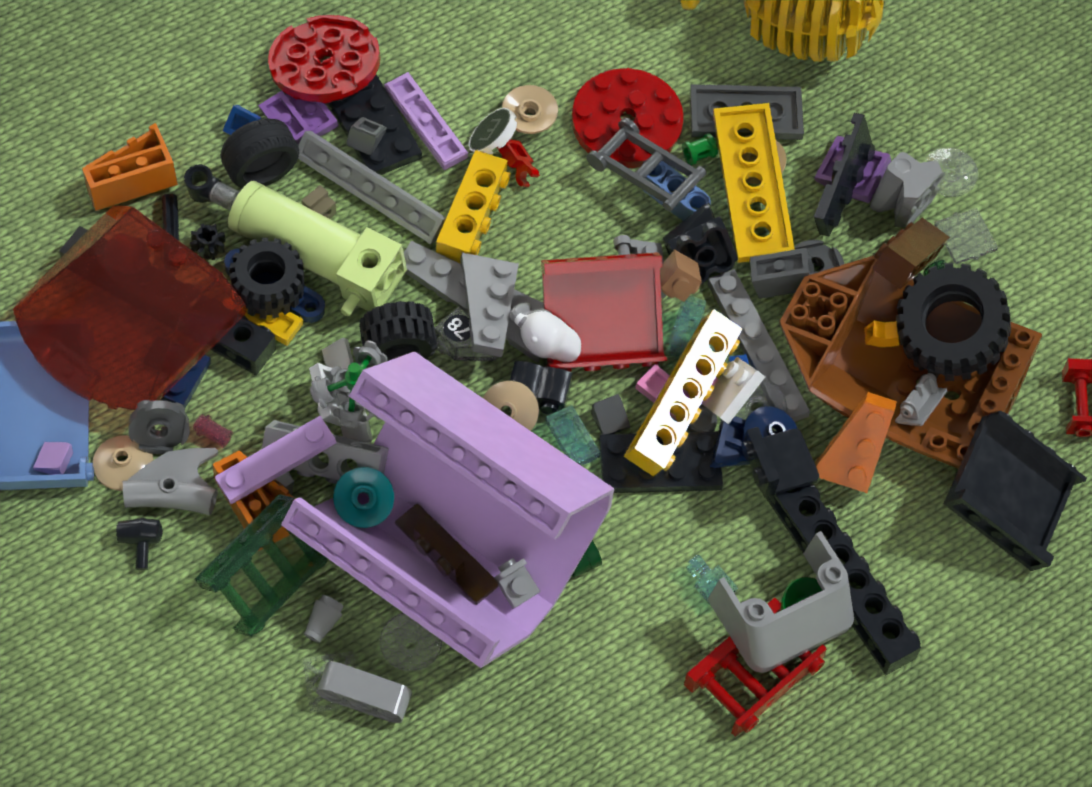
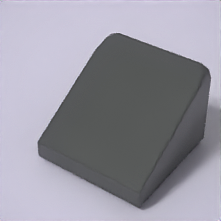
(365, 135)
(610, 415)

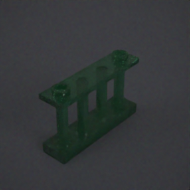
(239, 556)

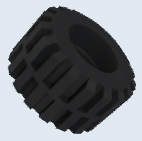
(268, 257)
(400, 329)

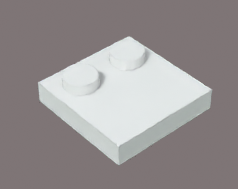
(733, 389)

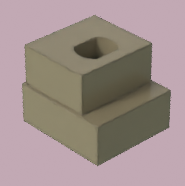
(320, 202)

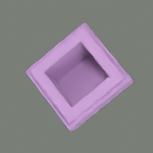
(54, 458)

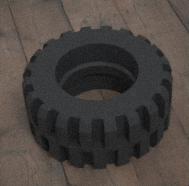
(948, 286)

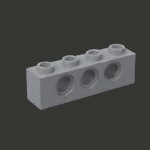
(345, 448)

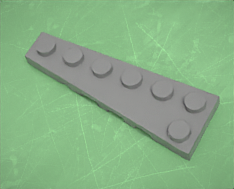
(446, 279)

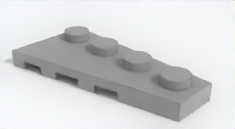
(489, 300)

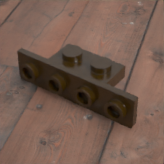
(446, 553)

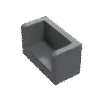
(780, 272)

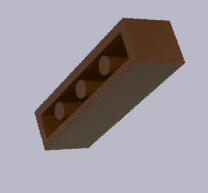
(909, 252)

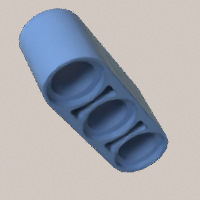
(670, 180)

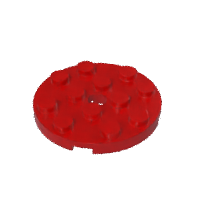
(297, 56)
(637, 93)

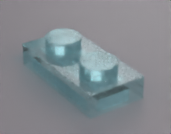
(572, 436)

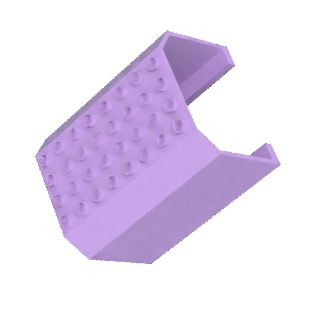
(485, 484)

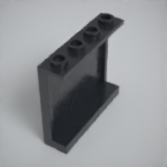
(1012, 489)

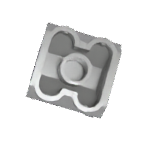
(907, 188)

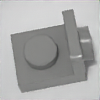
(516, 582)

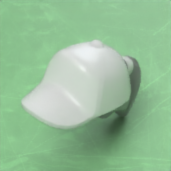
(546, 334)

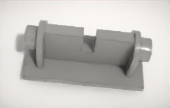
(921, 401)

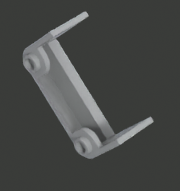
(774, 639)

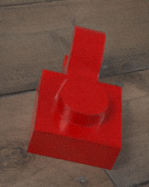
(519, 159)

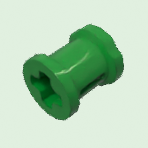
(699, 149)

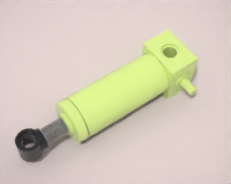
(362, 265)

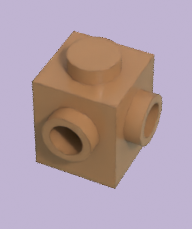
(679, 276)

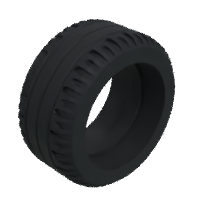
(259, 152)

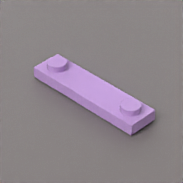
(426, 121)
(275, 460)

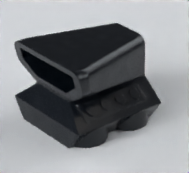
(704, 241)

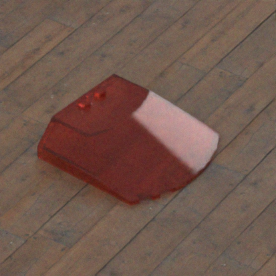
(126, 311)

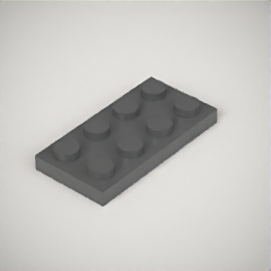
(783, 101)

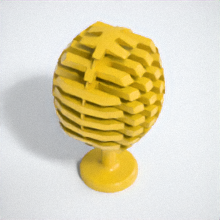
(811, 26)

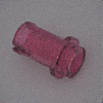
(212, 430)

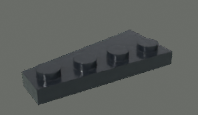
(845, 176)

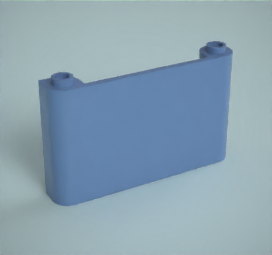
(36, 412)

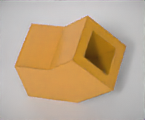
(882, 334)

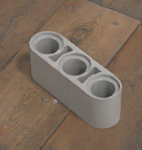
(364, 692)

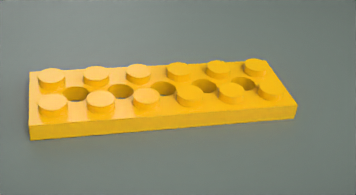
(765, 168)

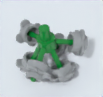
(343, 381)

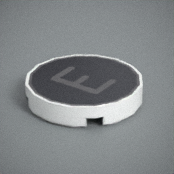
(493, 131)

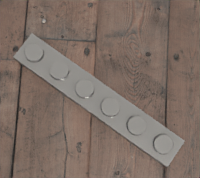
(370, 187)
(756, 340)

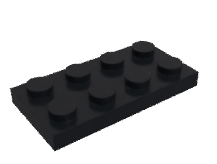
(374, 103)
(688, 472)

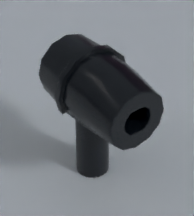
(142, 533)

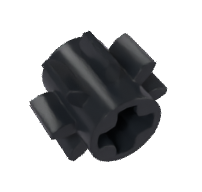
(207, 241)

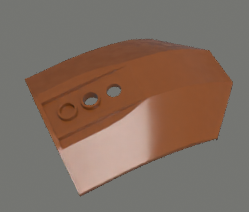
(829, 346)

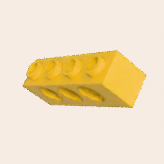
(482, 170)

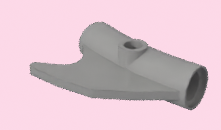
(173, 482)

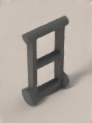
(629, 130)

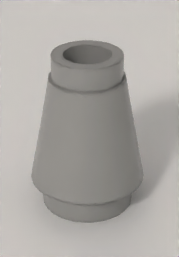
(322, 618)

